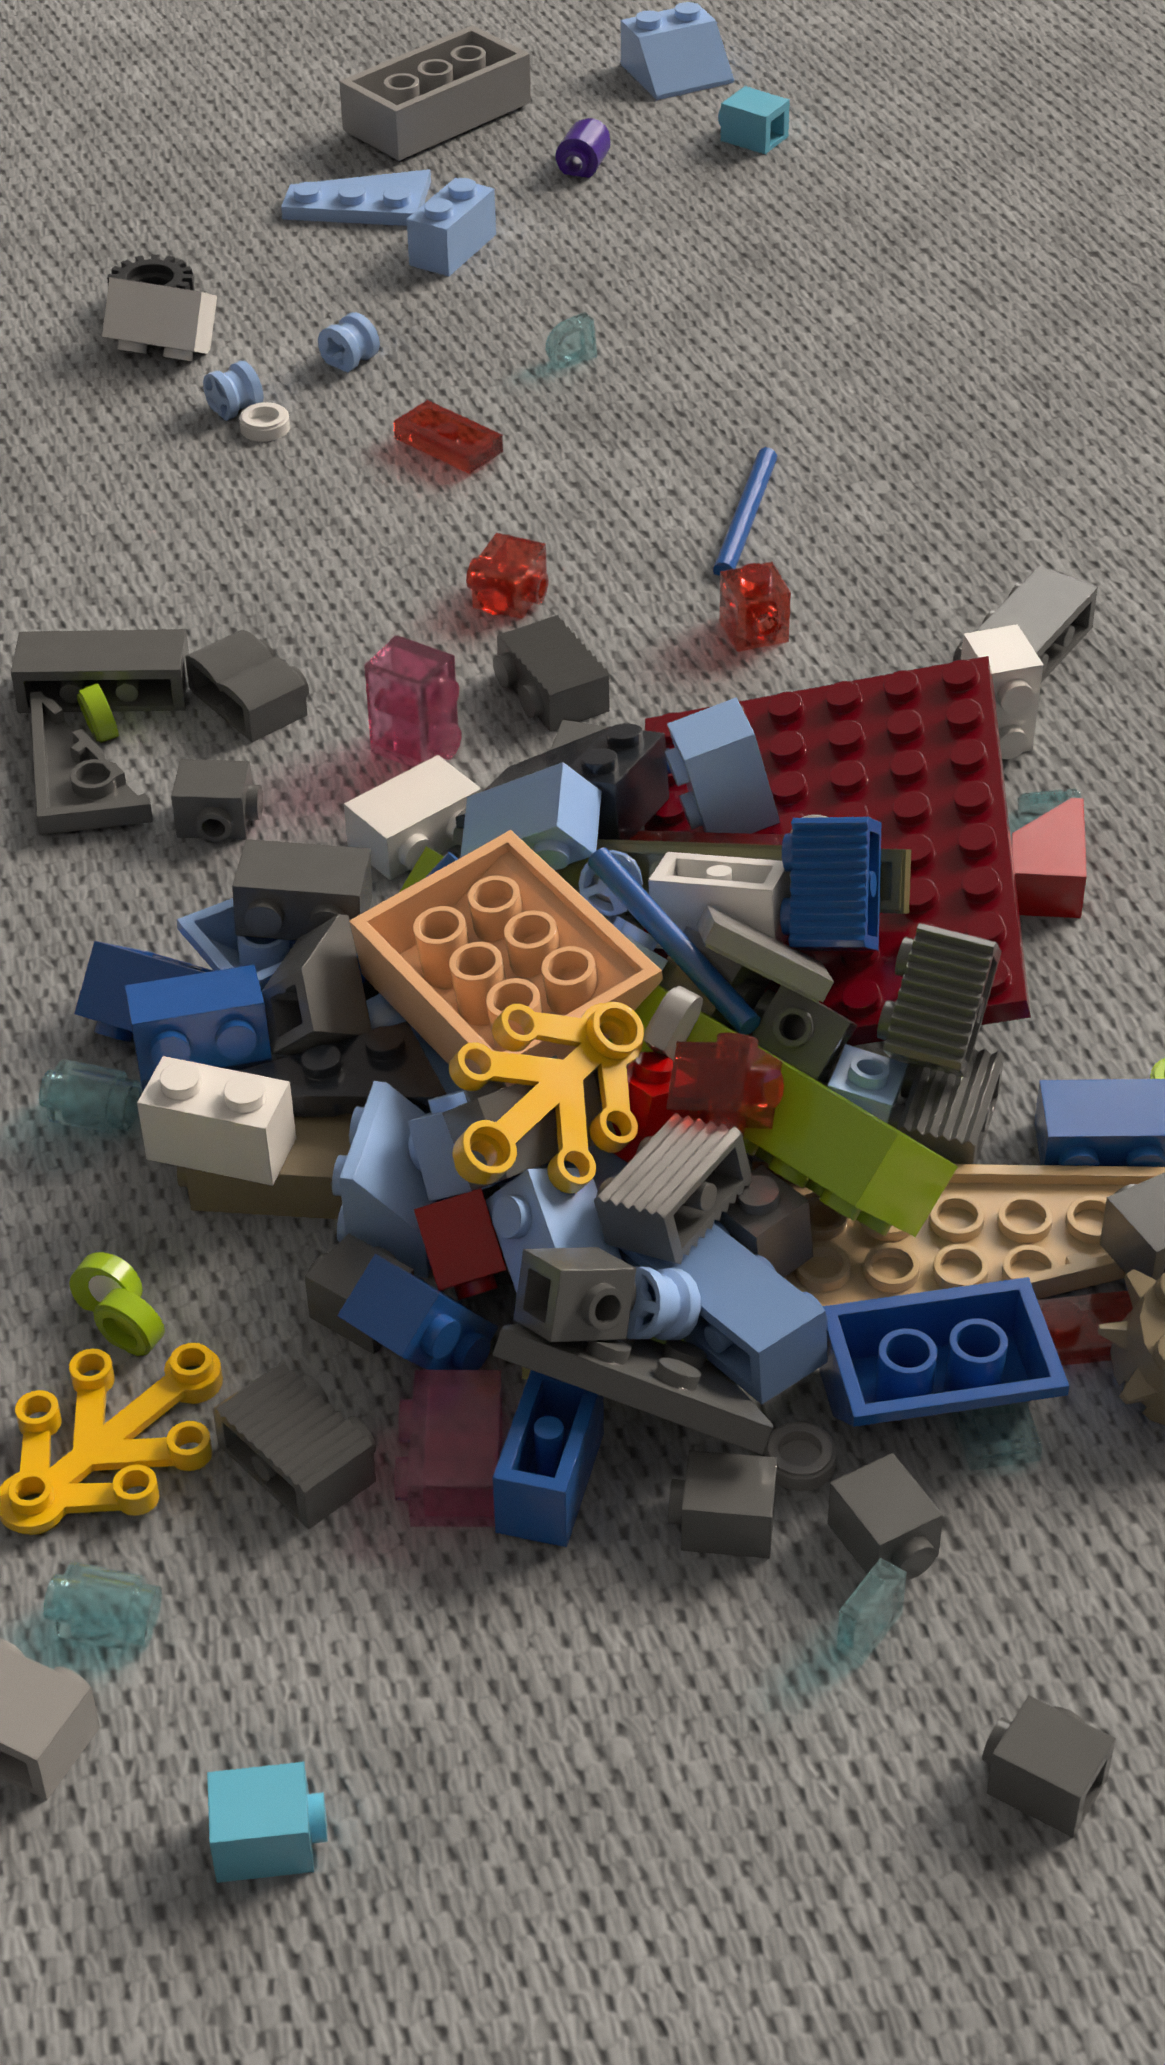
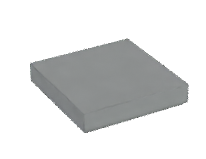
(764, 954)

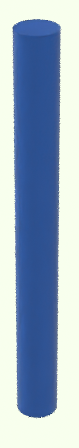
(746, 511)
(674, 942)

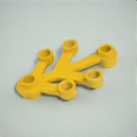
(556, 1085)
(107, 1444)

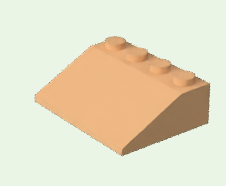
(494, 936)

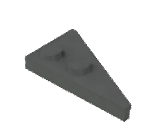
(74, 780)

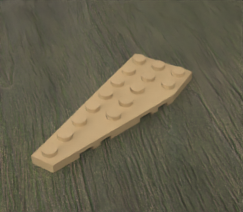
(982, 1230)

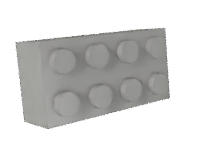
(435, 92)

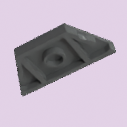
(650, 1376)

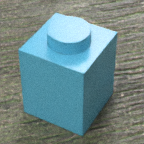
(754, 120)
(263, 1821)

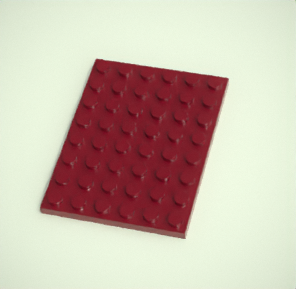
(929, 767)

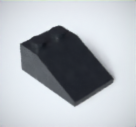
(621, 763)

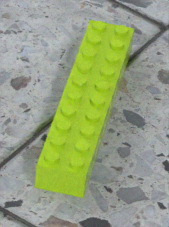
(822, 1137)

